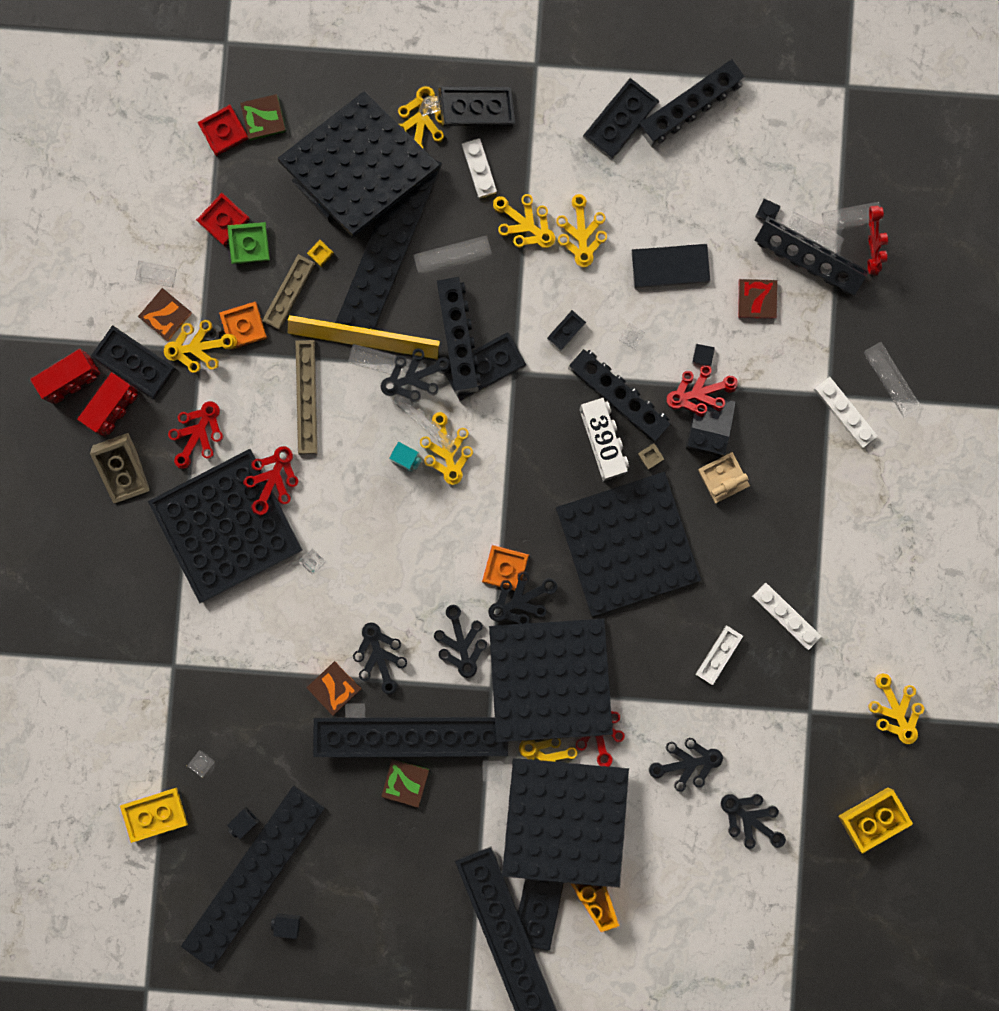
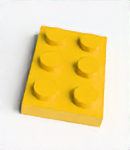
(153, 815)

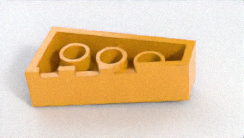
(598, 904)

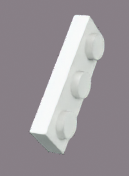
(479, 168)
(719, 655)

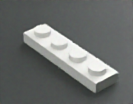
(845, 412)
(786, 616)

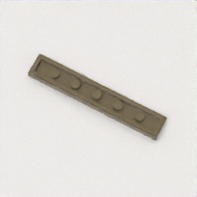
(306, 397)

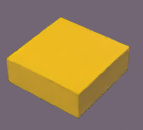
(320, 253)

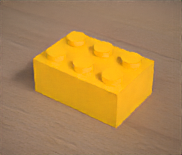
(875, 820)

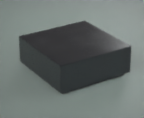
(703, 355)

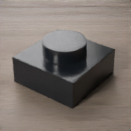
(766, 209)

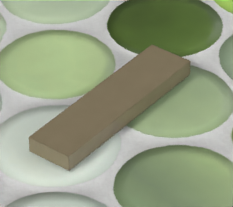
(288, 292)

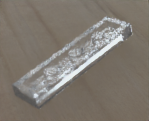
(452, 254)
(379, 360)
(892, 379)
(420, 418)

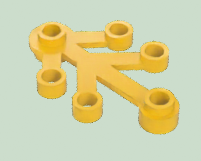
(421, 120)
(526, 224)
(581, 234)
(197, 346)
(443, 452)
(897, 711)
(535, 752)

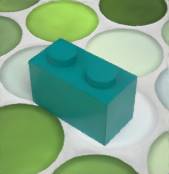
(405, 457)

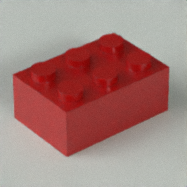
(65, 376)
(108, 405)

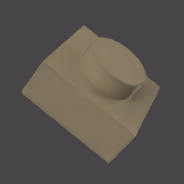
(650, 456)

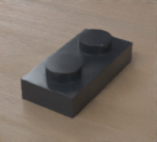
(566, 330)

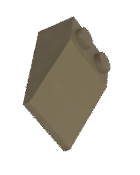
(120, 468)

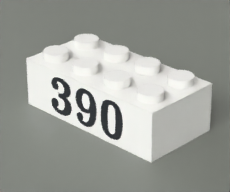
(603, 439)

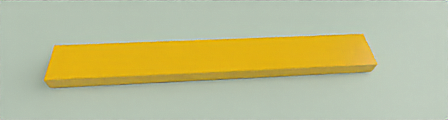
(362, 336)

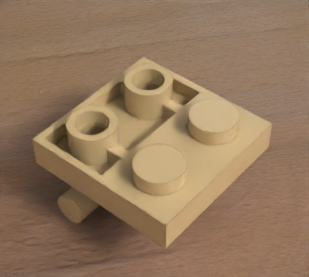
(723, 477)

